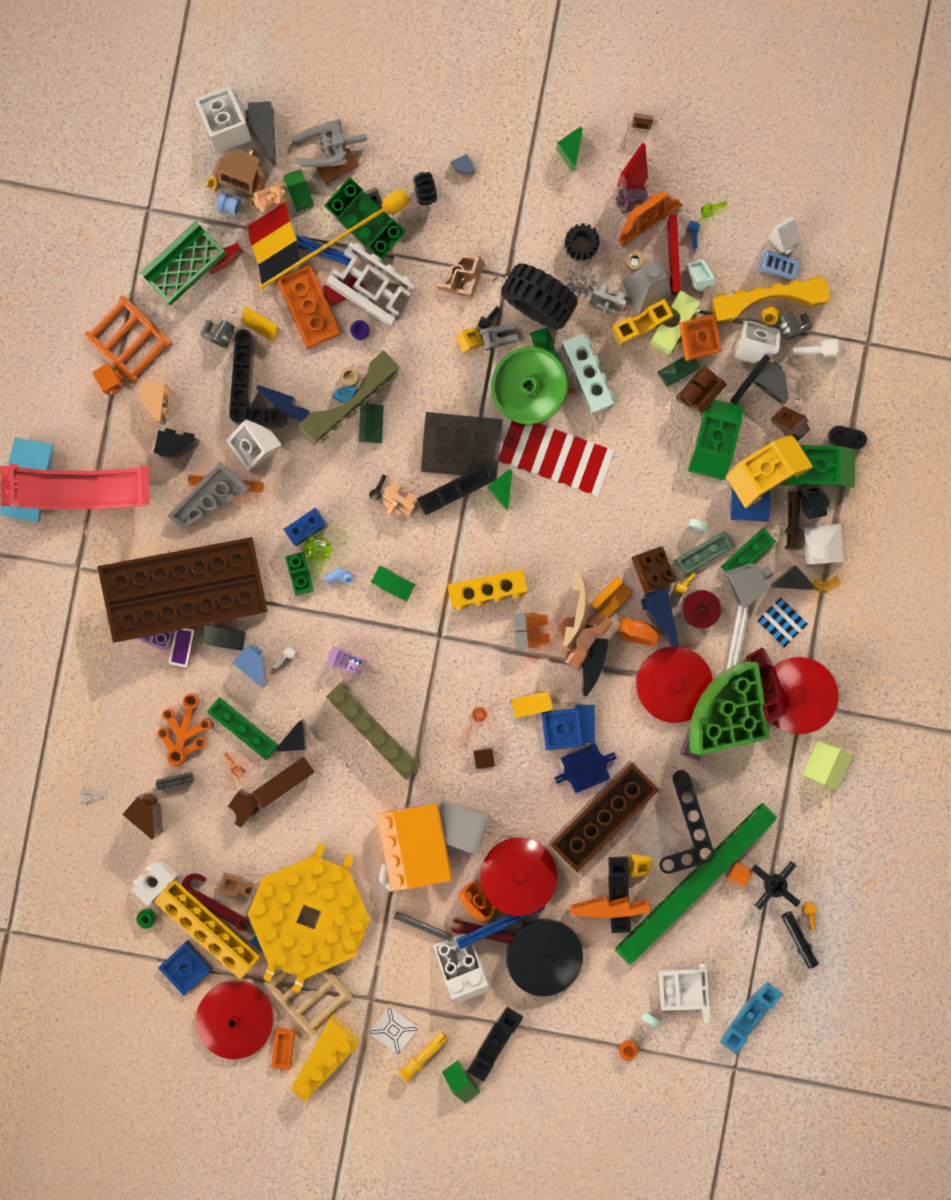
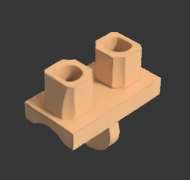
(271, 197)
(396, 502)

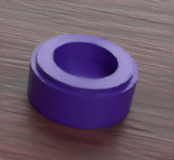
(359, 330)

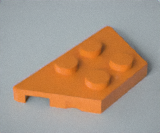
(648, 215)

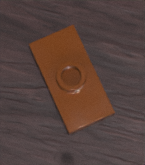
(331, 173)

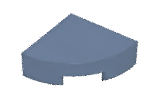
(463, 164)

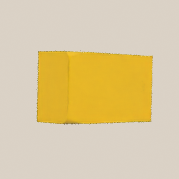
(532, 704)

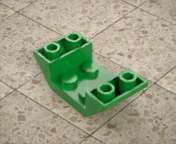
(353, 205)
(716, 440)
(830, 467)

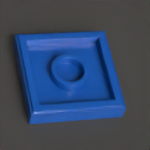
(562, 729)
(185, 968)

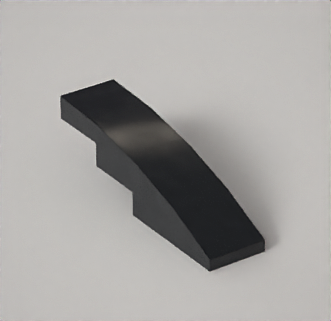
(456, 489)

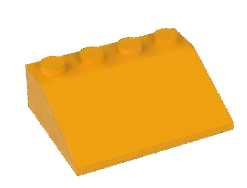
(414, 846)

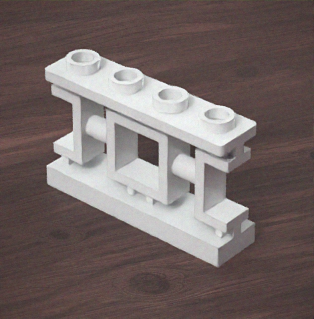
(361, 298)

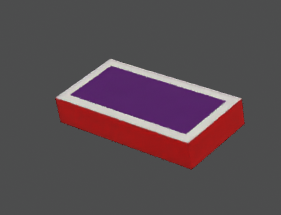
(182, 647)

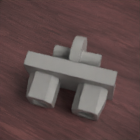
(607, 302)

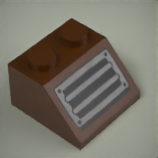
(146, 815)

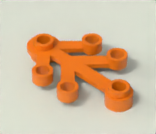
(182, 733)

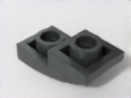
(224, 637)

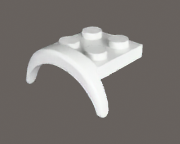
(685, 990)

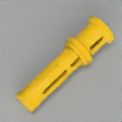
(416, 1063)

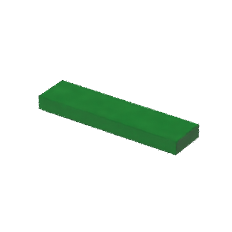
(242, 728)

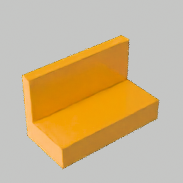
(611, 597)

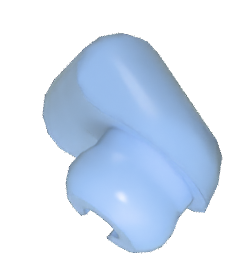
(339, 574)

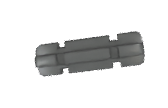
(174, 780)

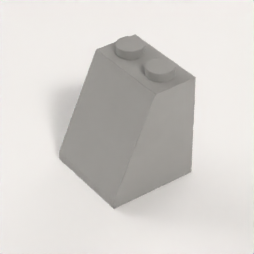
(462, 825)

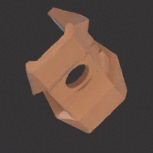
(595, 627)

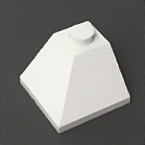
(756, 340)
(253, 443)
(822, 544)

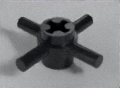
(781, 890)

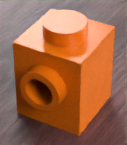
(109, 379)

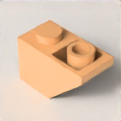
(154, 398)

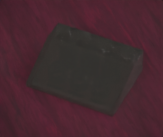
(460, 443)

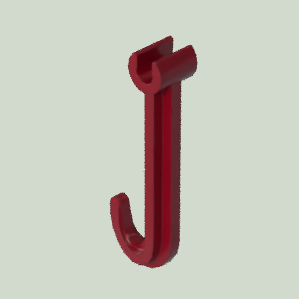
(212, 905)
(467, 927)

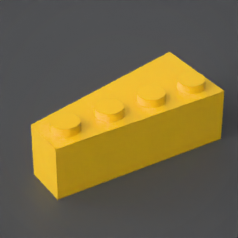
(327, 1054)

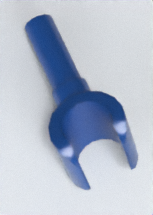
(694, 227)

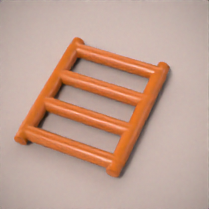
(150, 328)

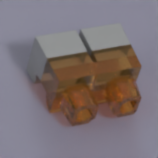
(530, 621)

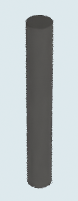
(421, 925)

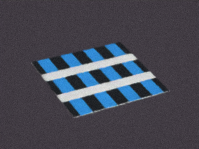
(782, 622)

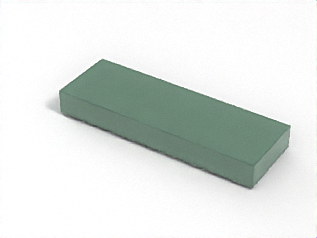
(704, 553)

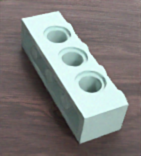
(582, 344)

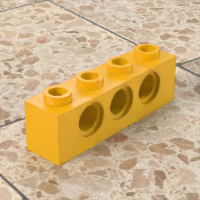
(515, 577)

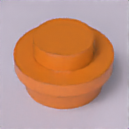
(628, 1050)

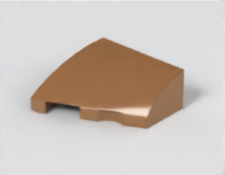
(463, 276)

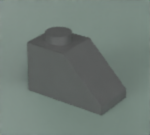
(773, 382)

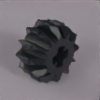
(425, 188)

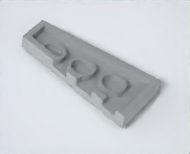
(211, 492)

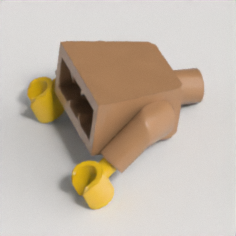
(239, 171)

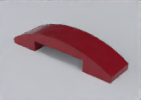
(773, 695)

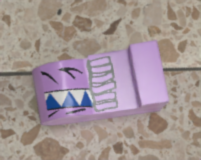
(345, 660)

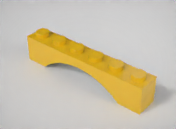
(807, 293)

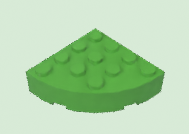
(730, 711)

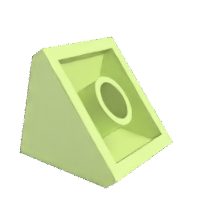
(827, 765)

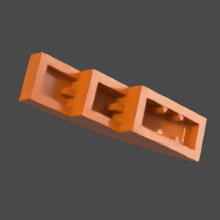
(603, 908)

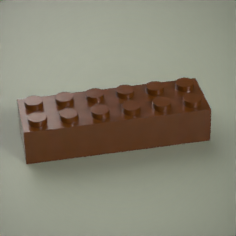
(603, 816)

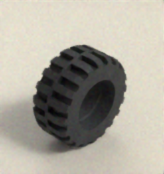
(539, 296)

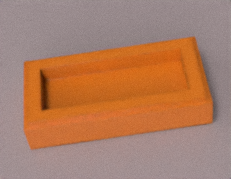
(283, 1048)

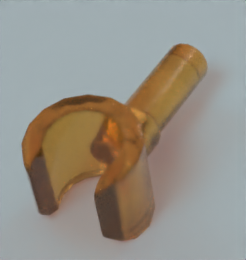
(234, 767)

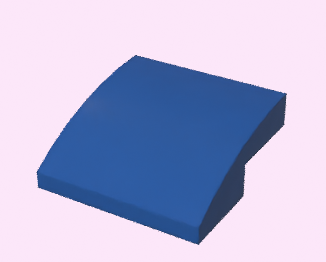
(757, 512)

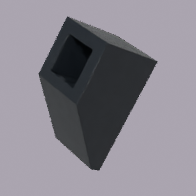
(174, 445)

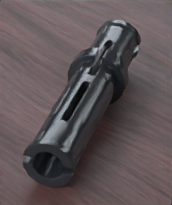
(803, 947)

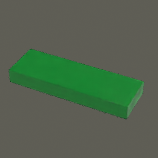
(750, 550)

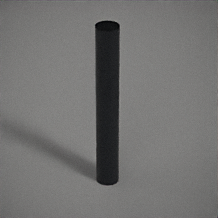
(750, 379)

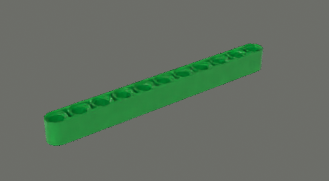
(695, 884)

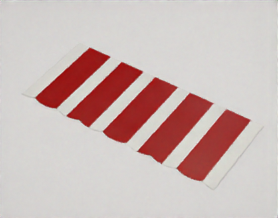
(555, 455)

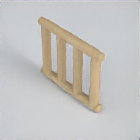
(297, 1013)

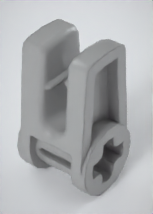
(491, 334)

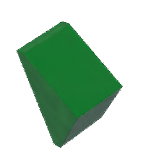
(569, 148)
(298, 190)
(501, 488)
(460, 1082)

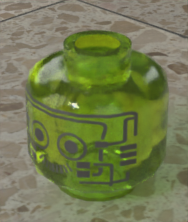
(317, 548)

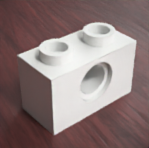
(164, 876)

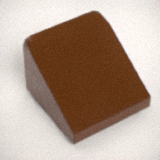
(642, 121)
(484, 758)

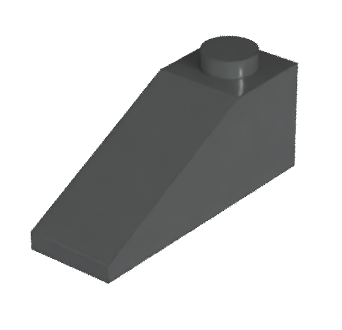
(262, 122)

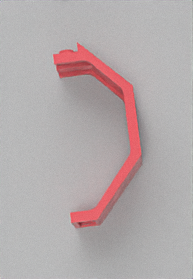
(74, 488)

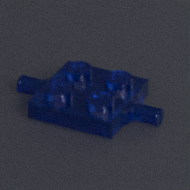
(585, 768)

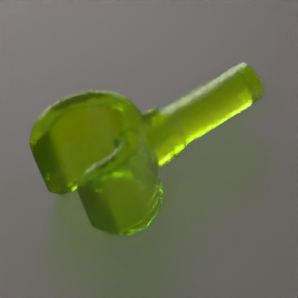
(707, 209)

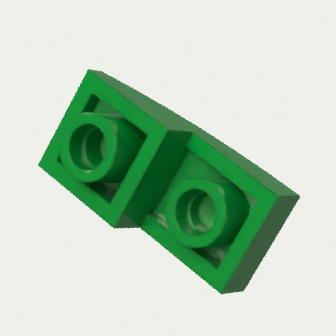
(299, 573)
(393, 583)

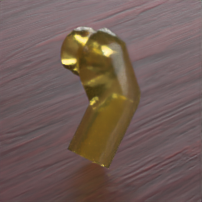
(825, 586)

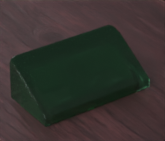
(678, 370)
(371, 423)

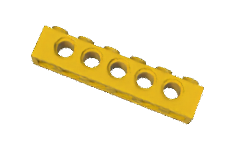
(206, 929)

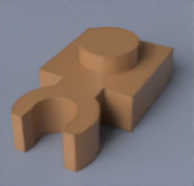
(232, 884)

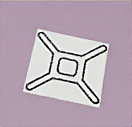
(393, 1030)

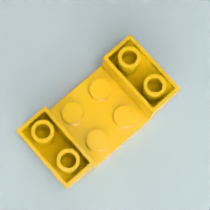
(768, 469)

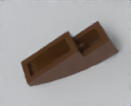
(283, 782)

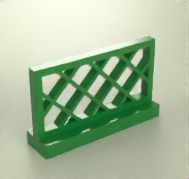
(175, 254)

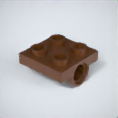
(701, 390)
(653, 569)

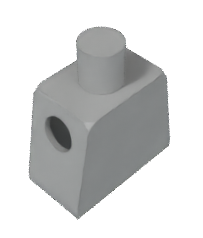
(748, 583)

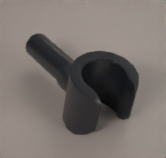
(485, 322)
(378, 488)

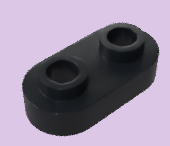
(848, 437)

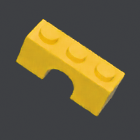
(643, 323)

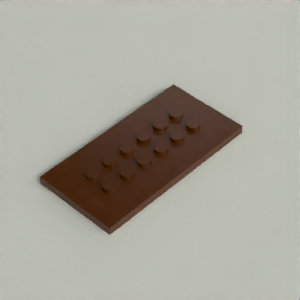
(182, 589)

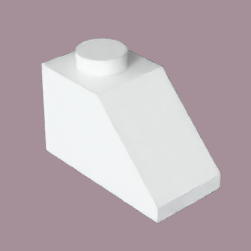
(785, 236)

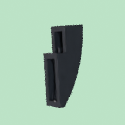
(593, 665)

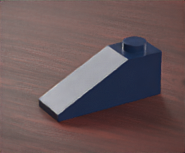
(660, 613)

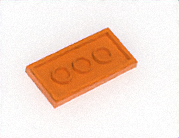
(308, 306)

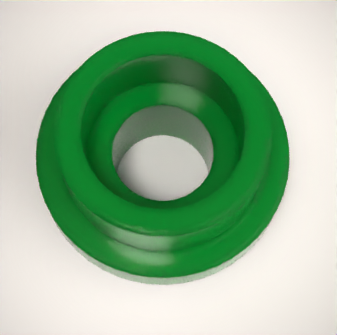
(150, 914)

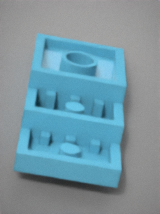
(29, 455)

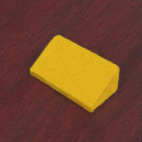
(260, 324)

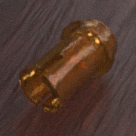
(479, 709)

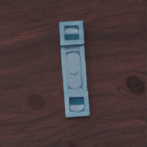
(749, 1016)

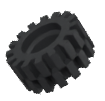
(582, 230)

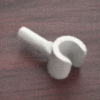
(289, 652)

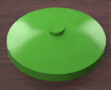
(529, 385)

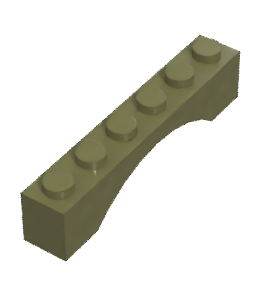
(320, 423)
(377, 736)

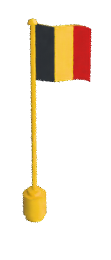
(277, 244)

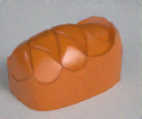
(638, 632)
(476, 902)

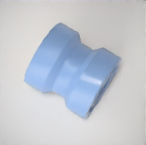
(228, 203)

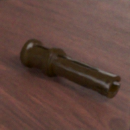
(793, 531)

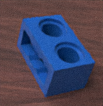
(305, 527)

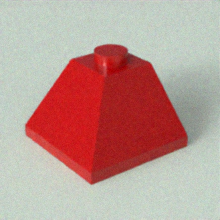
(636, 171)

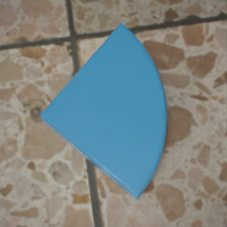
(344, 394)

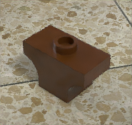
(791, 423)
(244, 806)

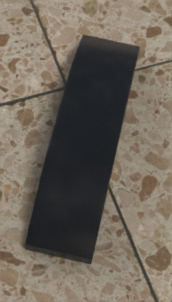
(618, 888)
(494, 1043)

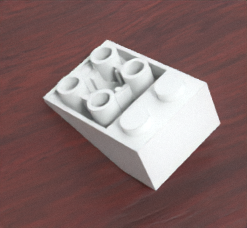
(461, 970)

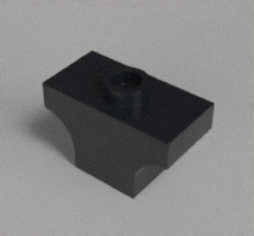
(814, 501)

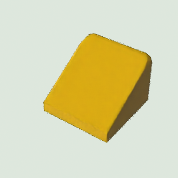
(469, 339)
(639, 865)

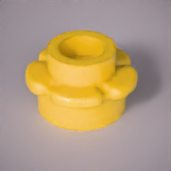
(770, 319)

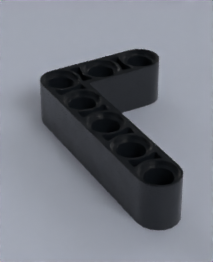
(246, 386)
(692, 827)

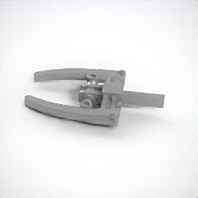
(336, 143)

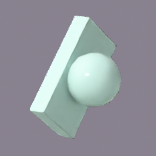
(700, 275)

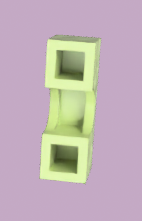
(684, 309)

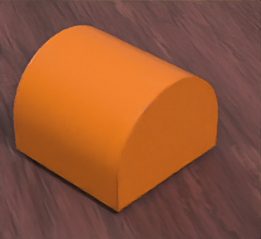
(739, 874)

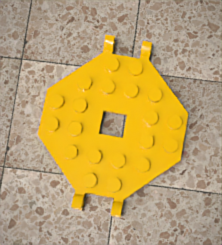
(299, 947)

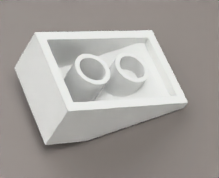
(223, 120)

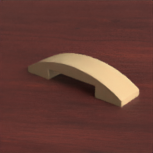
(572, 633)

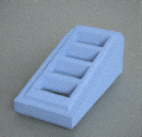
(777, 272)

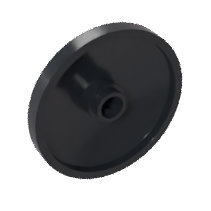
(544, 957)

